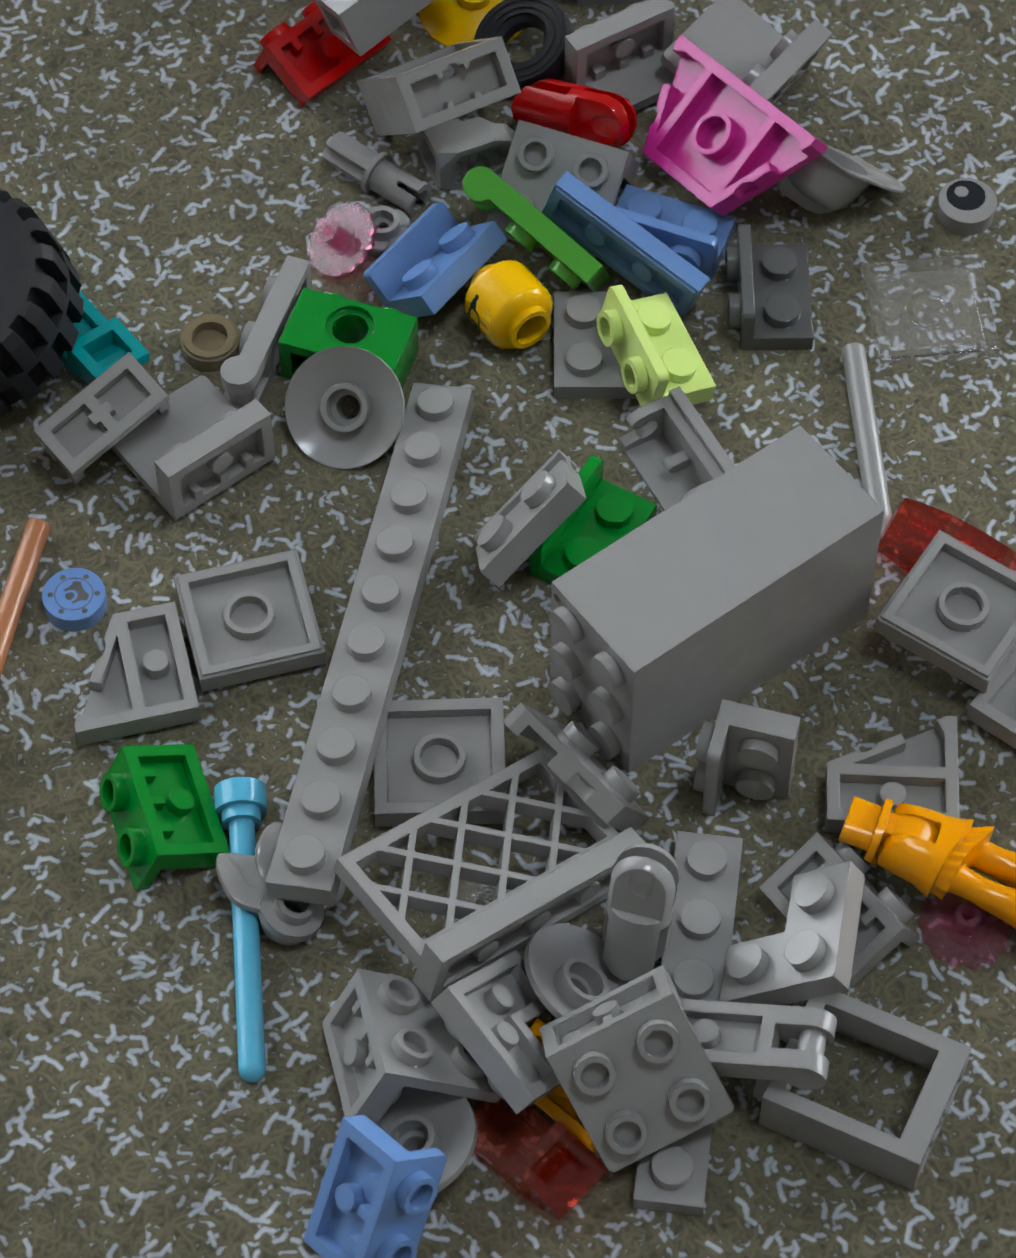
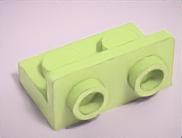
(652, 347)

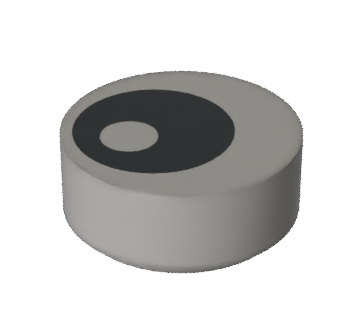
(966, 206)

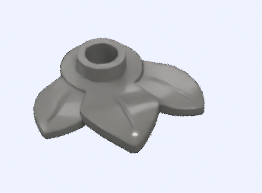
(244, 884)

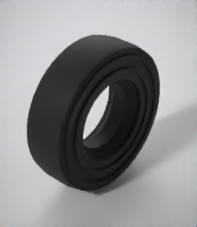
(546, 15)

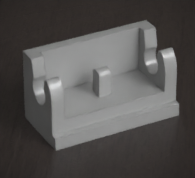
(101, 416)
(674, 449)

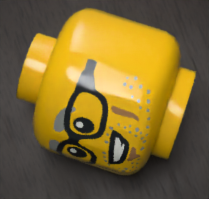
(508, 305)

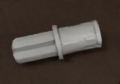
(376, 172)

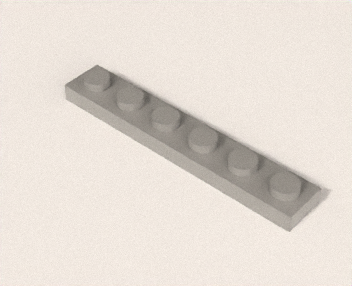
(695, 960)

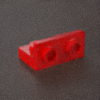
(310, 55)

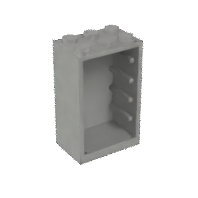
(712, 598)

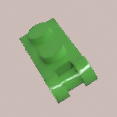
(533, 228)

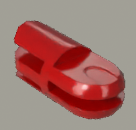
(577, 111)

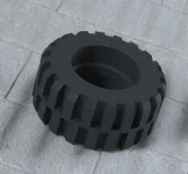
(36, 303)

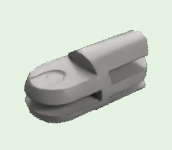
(639, 910)

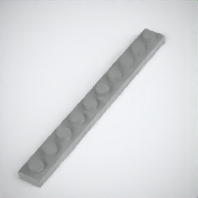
(370, 647)

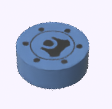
(74, 599)

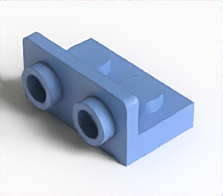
(686, 228)
(432, 261)
(373, 1195)

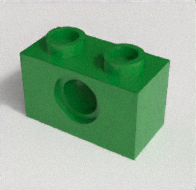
(333, 321)

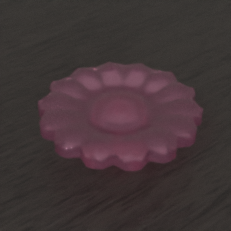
(341, 240)
(963, 932)

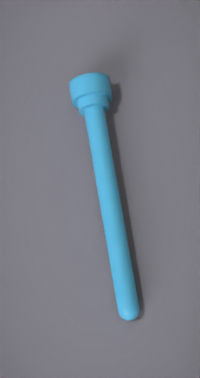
(240, 807)

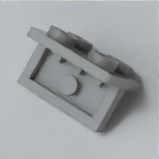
(624, 52)

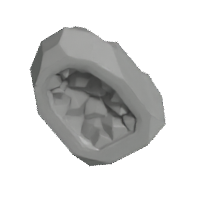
(459, 146)

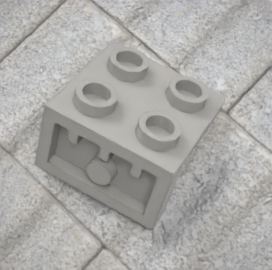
(752, 47)
(542, 157)
(197, 446)
(390, 1038)
(635, 1069)

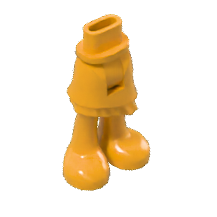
(935, 853)

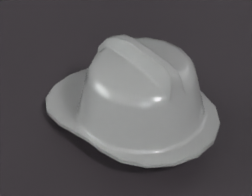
(834, 181)

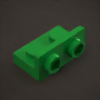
(594, 525)
(161, 811)

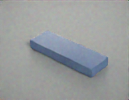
(623, 244)

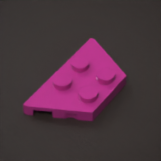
(723, 134)

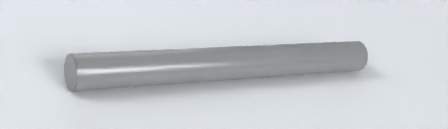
(865, 427)

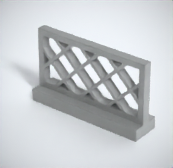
(513, 917)

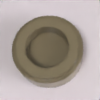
(209, 342)

